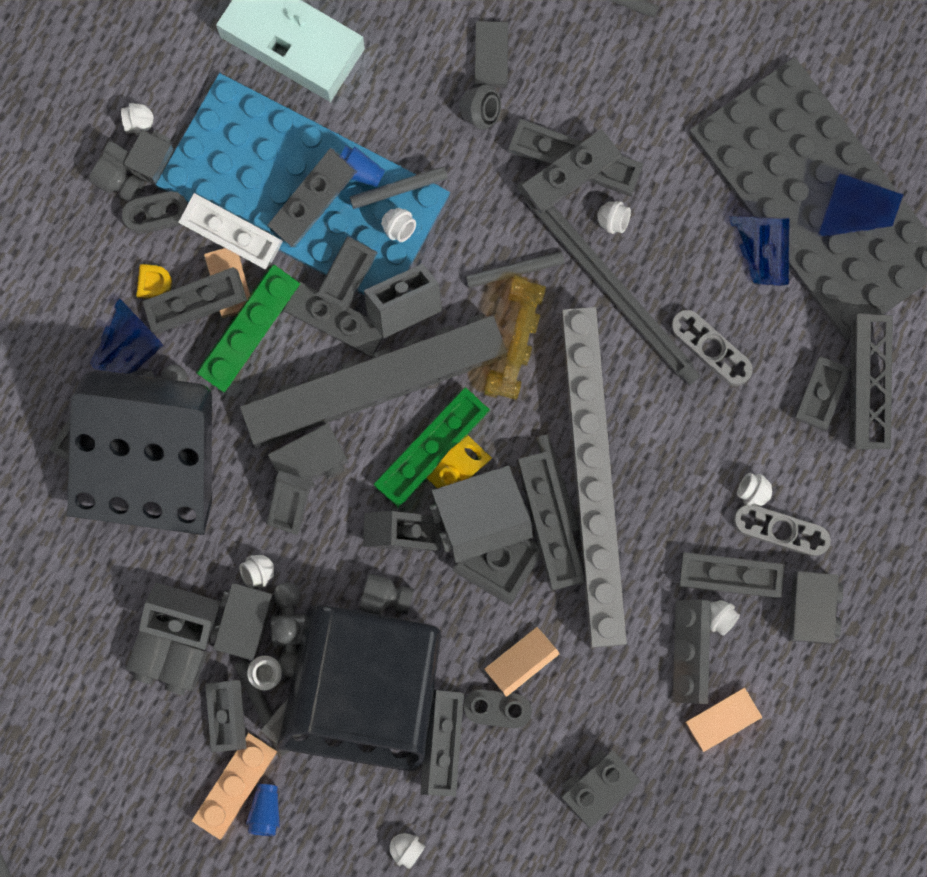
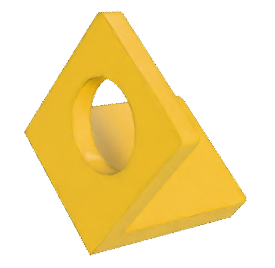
(458, 465)

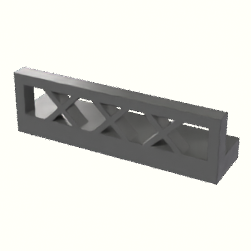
(862, 381)

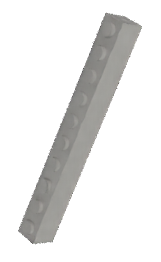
(593, 478)

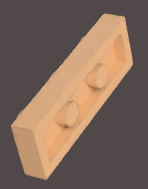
(234, 786)

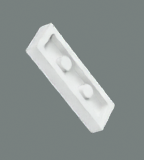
(230, 231)

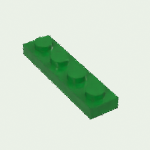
(248, 328)
(431, 447)

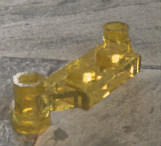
(529, 296)

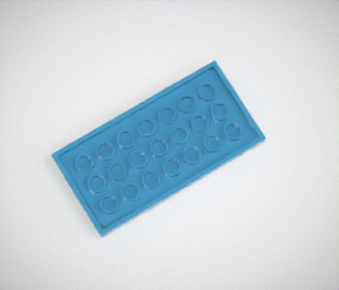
(257, 153)

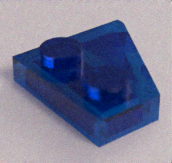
(858, 207)
(765, 247)
(125, 343)

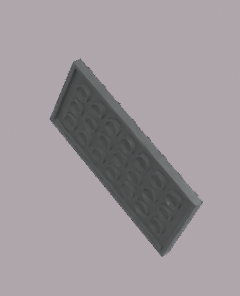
(781, 159)

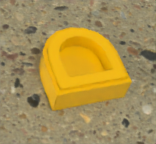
(152, 281)

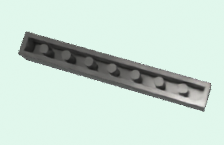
(373, 381)

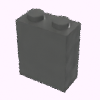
(480, 514)

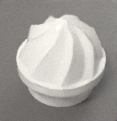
(136, 118)
(614, 217)
(398, 224)
(754, 489)
(256, 571)
(722, 616)
(264, 672)
(406, 849)

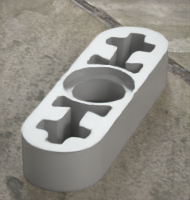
(712, 334)
(808, 530)

